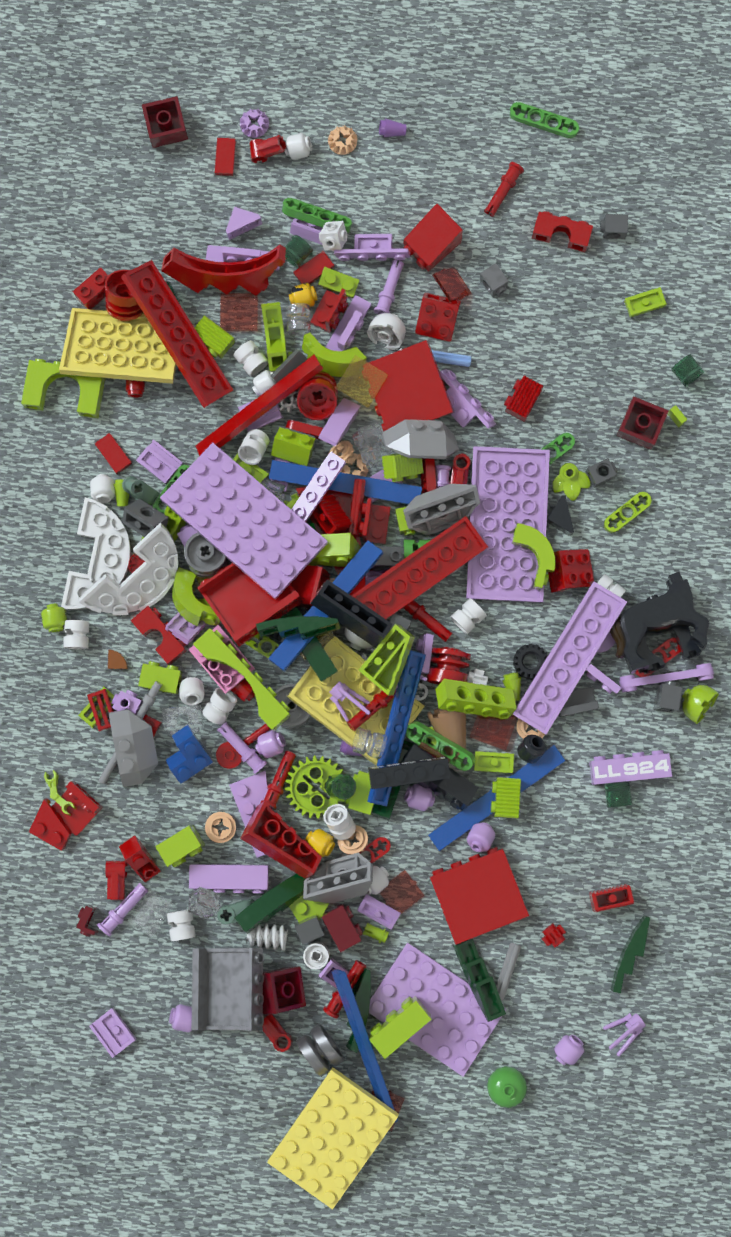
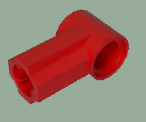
(261, 149)
(460, 475)
(115, 877)
(274, 1031)

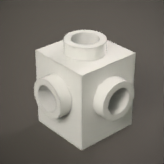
(333, 235)

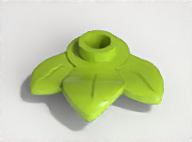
(570, 484)

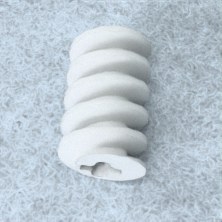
(268, 936)

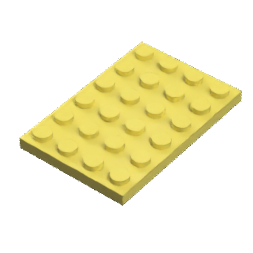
(114, 348)
(315, 699)
(332, 1138)

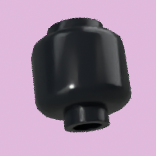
(531, 748)

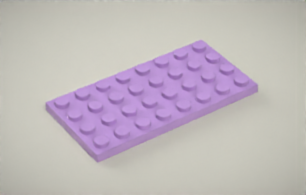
(510, 491)
(244, 520)

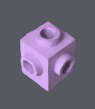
(133, 703)

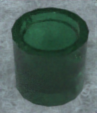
(297, 251)
(687, 370)
(340, 786)
(618, 794)

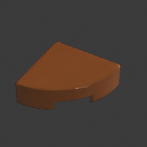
(116, 660)

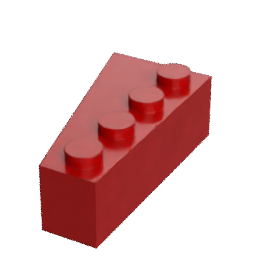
(280, 842)

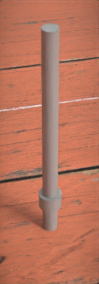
(148, 701)

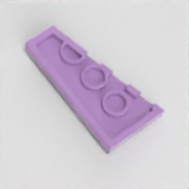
(248, 796)

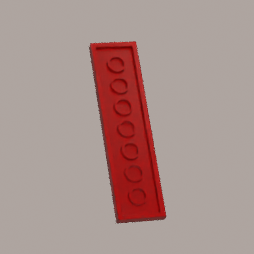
(177, 333)
(422, 569)

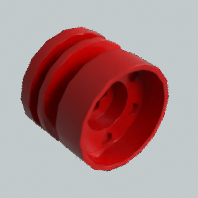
(119, 300)
(321, 404)
(448, 665)

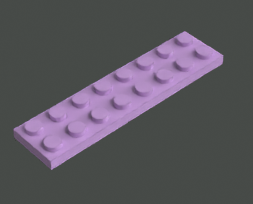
(569, 657)

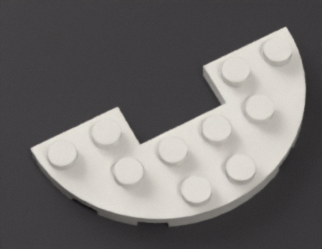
(109, 554)
(144, 585)

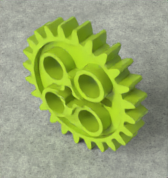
(304, 801)

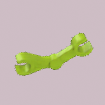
(54, 795)

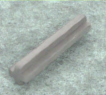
(507, 969)

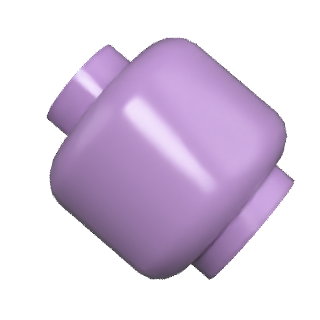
(270, 744)
(419, 797)
(481, 837)
(181, 1018)
(569, 1049)

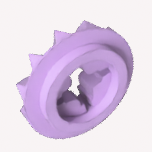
(254, 131)

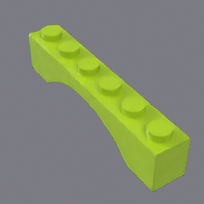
(214, 650)

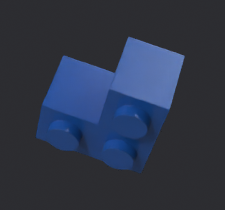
(191, 755)

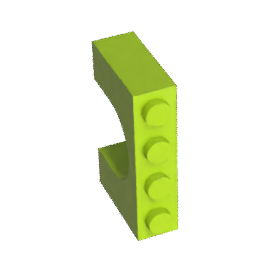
(42, 374)

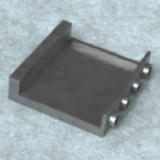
(227, 989)

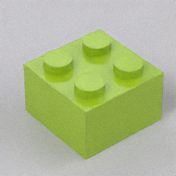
(180, 845)

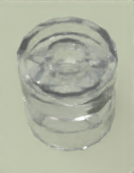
(298, 319)
(371, 743)

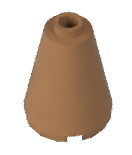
(450, 725)

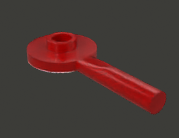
(227, 754)

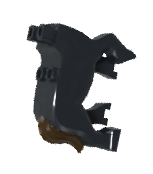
(656, 617)

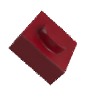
(85, 917)

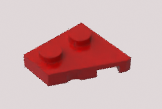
(50, 826)

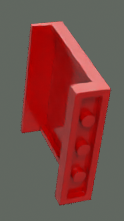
(412, 387)
(243, 603)
(478, 895)

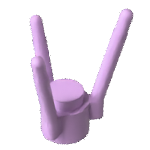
(341, 691)
(634, 1026)

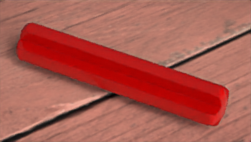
(356, 506)

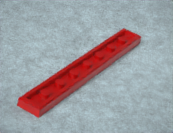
(262, 404)

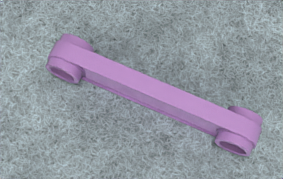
(630, 683)

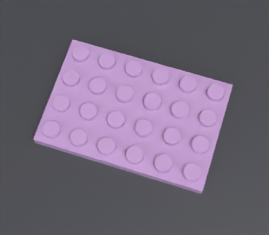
(457, 1021)

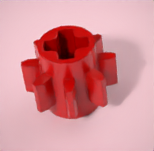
(553, 935)

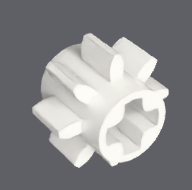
(292, 405)
(477, 677)

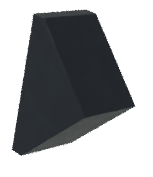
(561, 518)

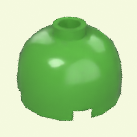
(507, 1087)

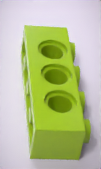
(475, 699)

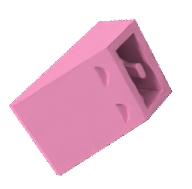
(222, 674)

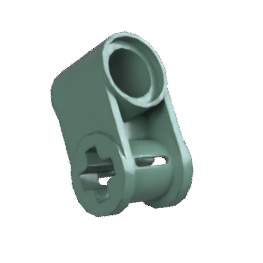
(139, 490)
(235, 909)

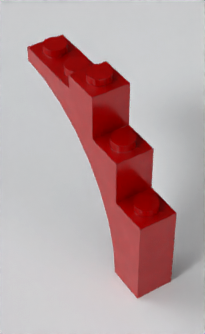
(225, 276)

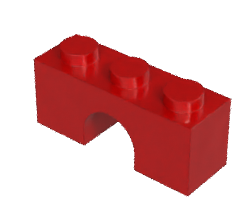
(548, 224)
(149, 621)

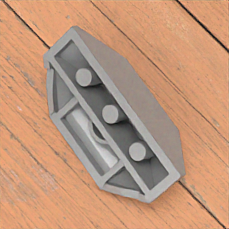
(421, 439)
(441, 508)
(133, 747)
(339, 879)

